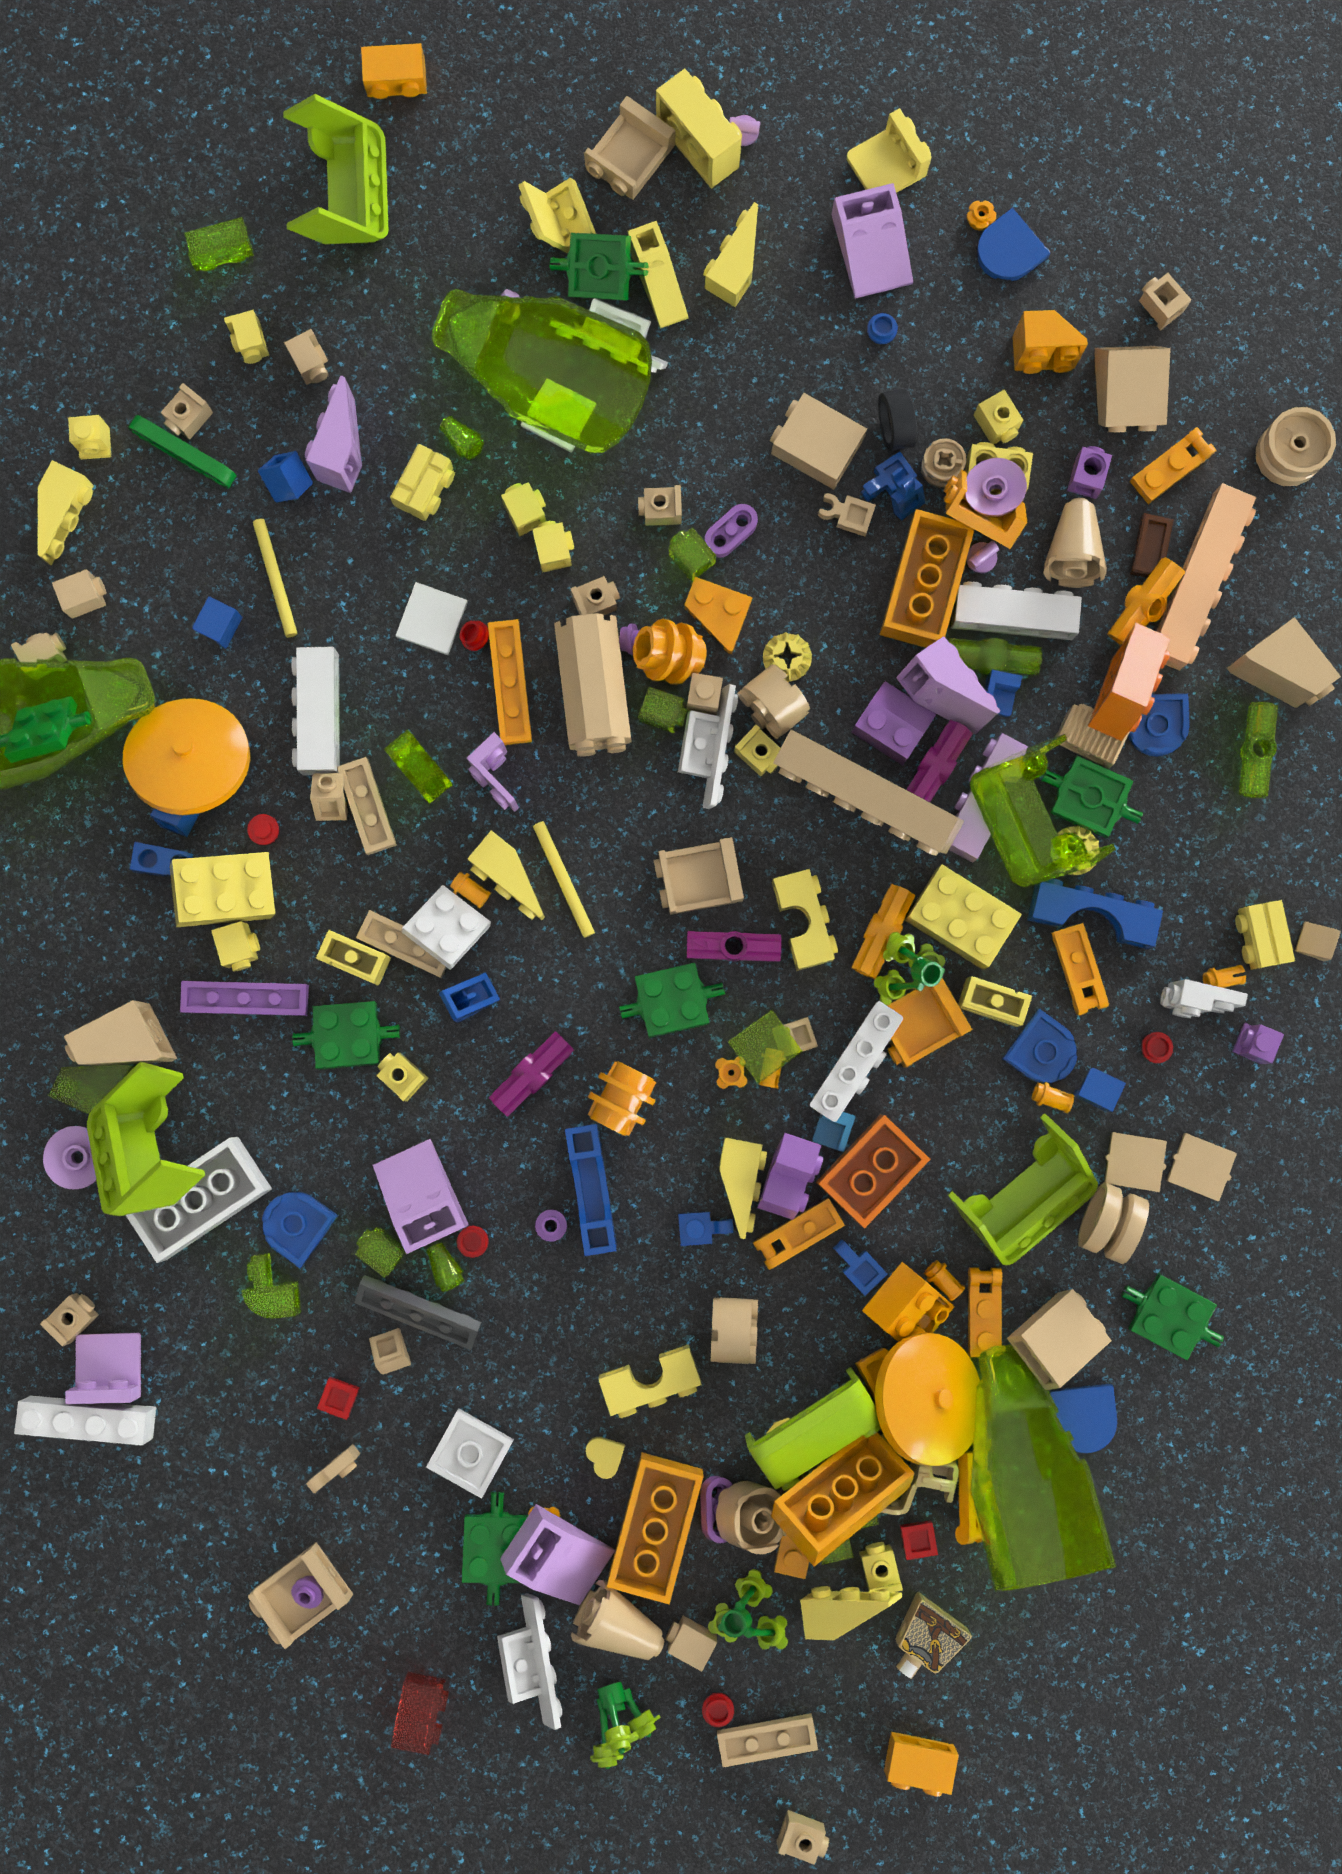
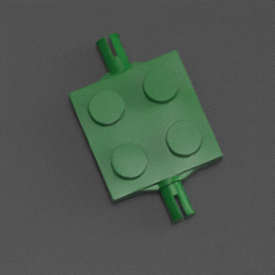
(599, 266)
(42, 729)
(1092, 796)
(672, 1000)
(346, 1035)
(1172, 1316)
(485, 1543)

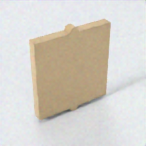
(1135, 1162)
(1201, 1167)

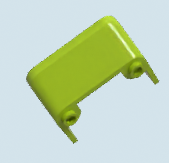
(354, 174)
(126, 1148)
(1034, 1200)
(815, 1433)

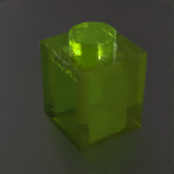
(691, 553)
(662, 710)
(379, 1251)

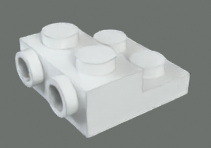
(1192, 998)

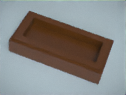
(1151, 544)

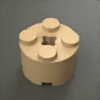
(774, 701)
(734, 1330)
(746, 1518)

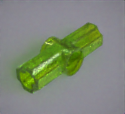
(998, 655)
(1257, 769)

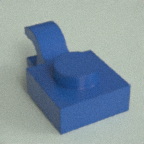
(883, 479)
(908, 495)
(698, 1228)
(861, 1268)

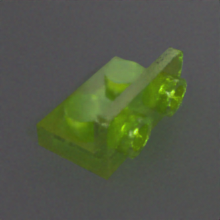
(218, 244)

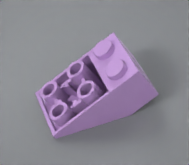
(872, 240)
(336, 448)
(948, 687)
(419, 1196)
(555, 1557)

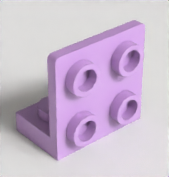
(486, 756)
(106, 1369)

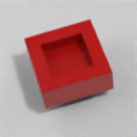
(338, 1398)
(918, 1540)

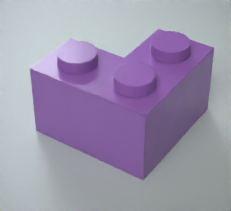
(791, 1168)

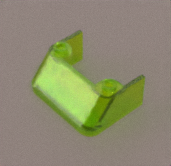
(1021, 822)

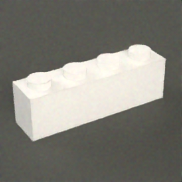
(1016, 611)
(316, 710)
(85, 1421)

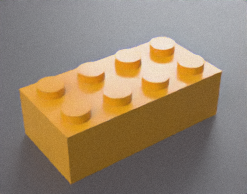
(927, 579)
(841, 1496)
(655, 1528)

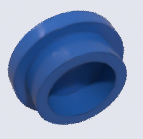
(882, 328)

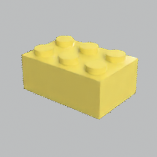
(699, 127)
(222, 889)
(963, 917)

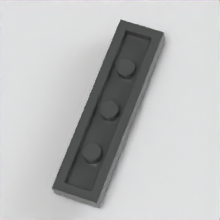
(417, 1312)

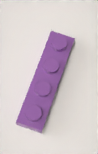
(244, 998)

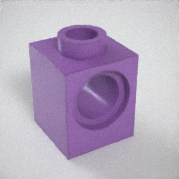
(1080, 480)

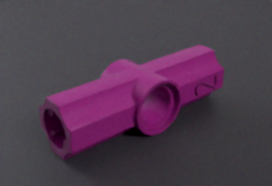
(939, 760)
(712, 946)
(531, 1074)

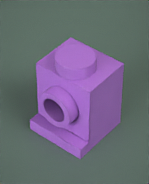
(1258, 1043)

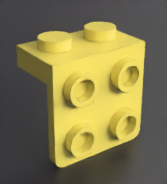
(891, 155)
(556, 213)

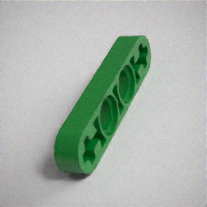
(182, 451)

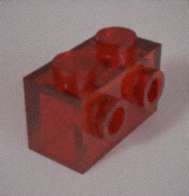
(418, 1713)

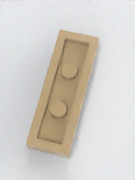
(367, 806)
(389, 938)
(767, 1740)

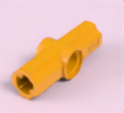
(1147, 601)
(881, 926)

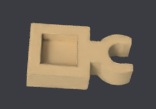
(852, 515)
(340, 1465)

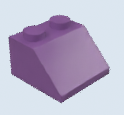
(893, 723)

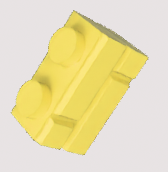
(422, 483)
(1265, 935)
(353, 957)
(994, 1001)

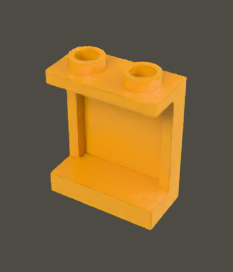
(1002, 529)
(928, 1023)

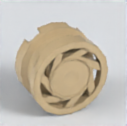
(942, 461)

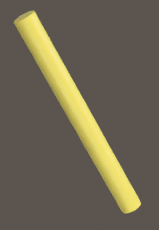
(275, 578)
(563, 879)

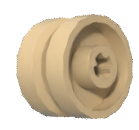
(1295, 446)
(1113, 1223)

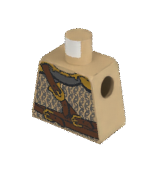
(929, 1637)

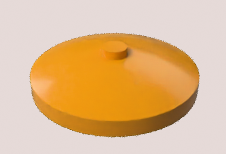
(186, 756)
(927, 1399)

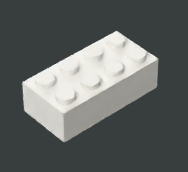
(227, 1188)

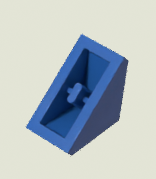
(469, 997)

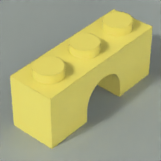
(800, 893)
(625, 1393)

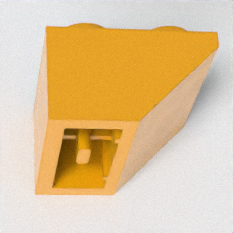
(1046, 343)
(907, 1305)

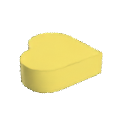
(605, 1455)

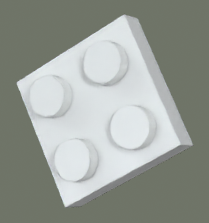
(446, 927)
(470, 1453)

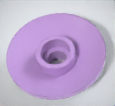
(995, 474)
(60, 1160)

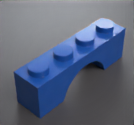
(1132, 923)
(591, 1189)

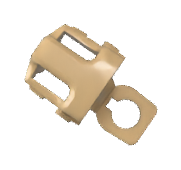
(924, 1478)

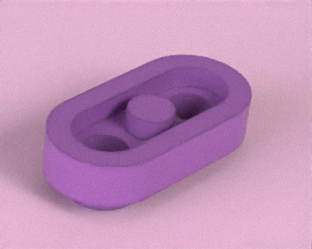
(730, 531)
(709, 1506)

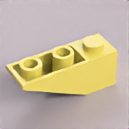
(732, 270)
(661, 281)
(59, 504)
(503, 866)
(739, 1171)
(834, 1613)

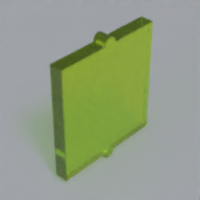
(765, 1046)

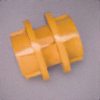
(669, 651)
(621, 1098)

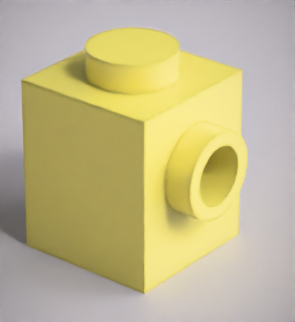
(998, 418)
(524, 507)
(553, 545)
(236, 945)

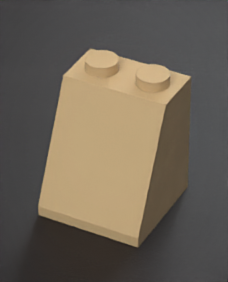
(1132, 387)
(1288, 666)
(120, 1038)

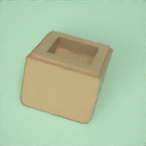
(1317, 941)
(802, 1034)
(389, 1351)

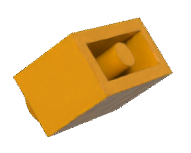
(394, 70)
(921, 1764)

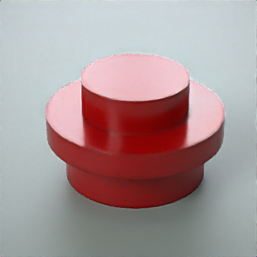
(474, 635)
(263, 829)
(1157, 1047)
(472, 1241)
(718, 1709)

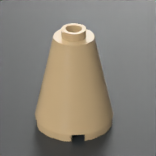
(1077, 547)
(616, 1625)

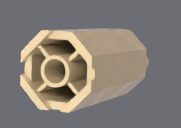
(593, 684)

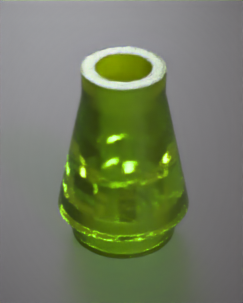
(462, 438)
(445, 1269)

